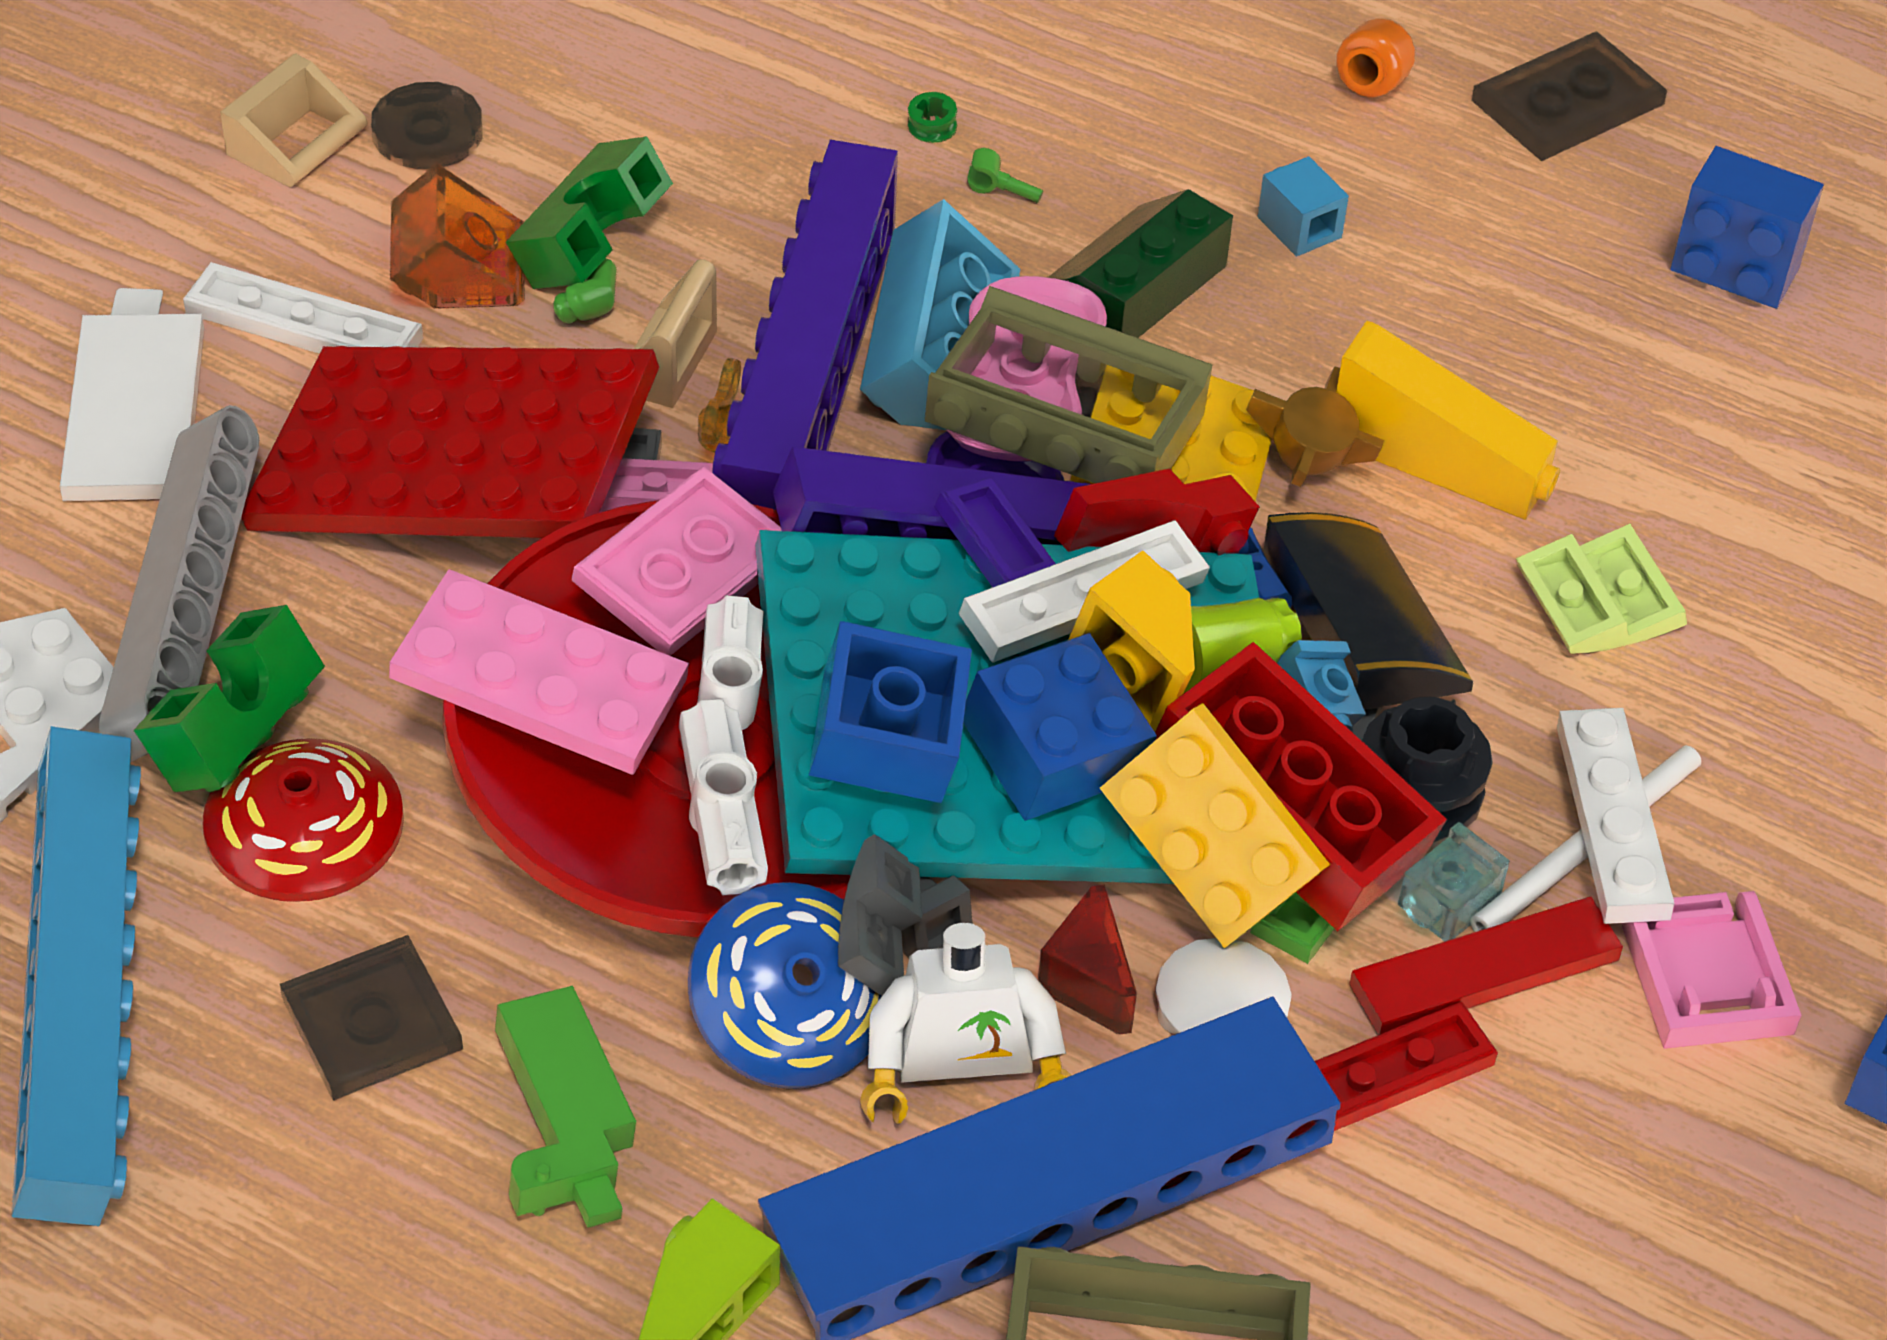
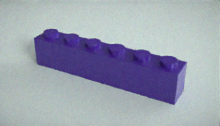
(897, 497)

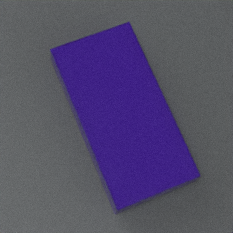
(992, 531)

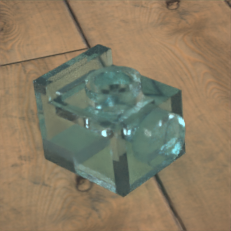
(1453, 883)

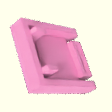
(1713, 963)

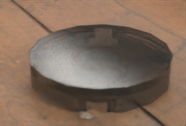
(427, 124)

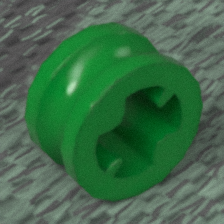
(935, 105)

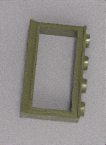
(1052, 432)
(1156, 1296)

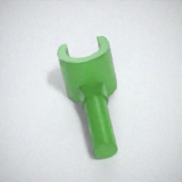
(986, 176)

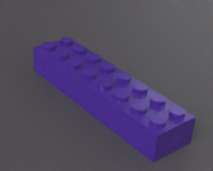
(815, 320)

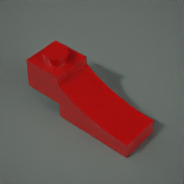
(1209, 511)

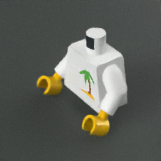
(961, 1017)

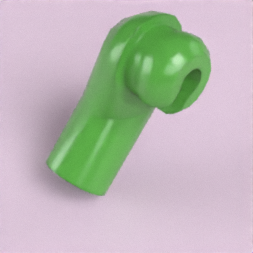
(588, 299)

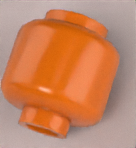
(1375, 57)

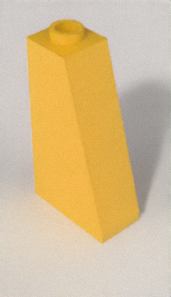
(1444, 426)

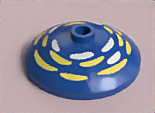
(754, 1006)

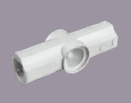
(723, 797)

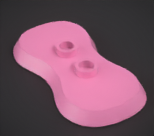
(1005, 365)

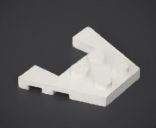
(46, 680)

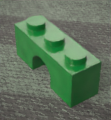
(565, 234)
(205, 732)

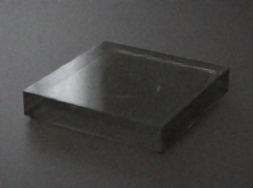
(371, 1017)

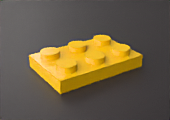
(1214, 825)

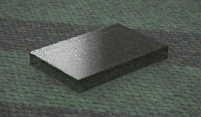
(1569, 95)

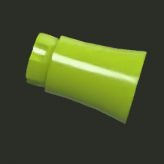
(1228, 628)

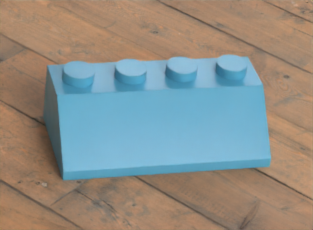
(924, 306)

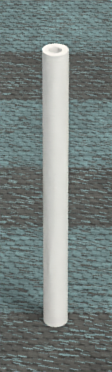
(1574, 851)

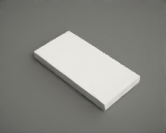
(130, 403)

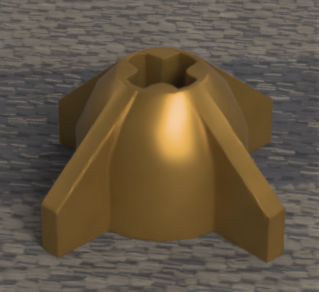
(1314, 429)

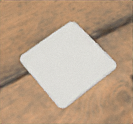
(137, 301)

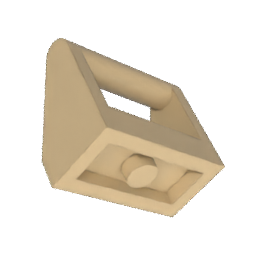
(278, 103)
(681, 331)

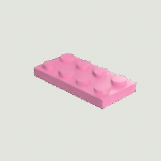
(539, 671)

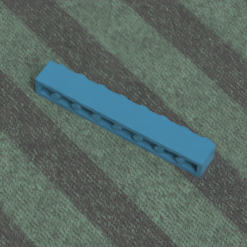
(75, 981)

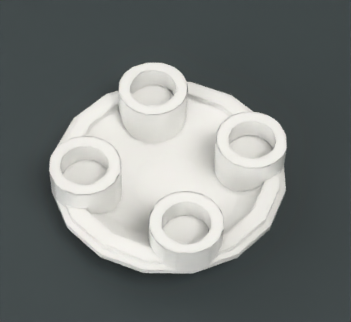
(1212, 981)

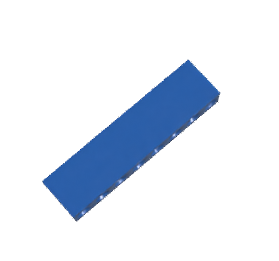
(1046, 1163)

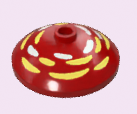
(307, 840)

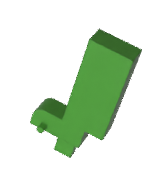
(573, 1104)

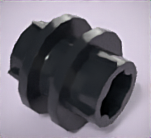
(1437, 754)

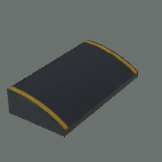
(1357, 592)

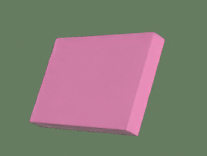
(677, 561)

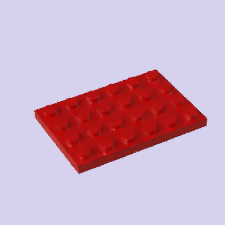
(451, 441)

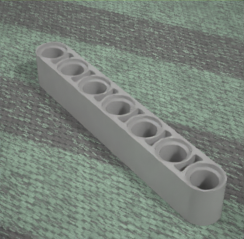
(182, 570)

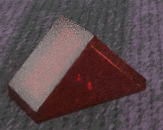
(1088, 966)

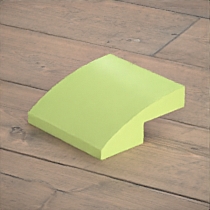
(1602, 591)

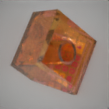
(453, 245)

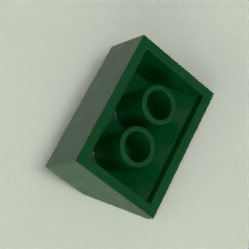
(1153, 259)

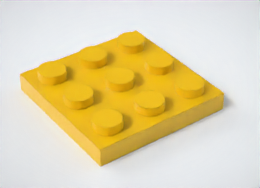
(1221, 444)

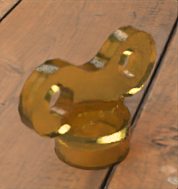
(714, 417)

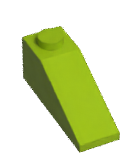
(710, 1277)

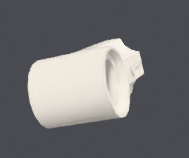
(732, 656)

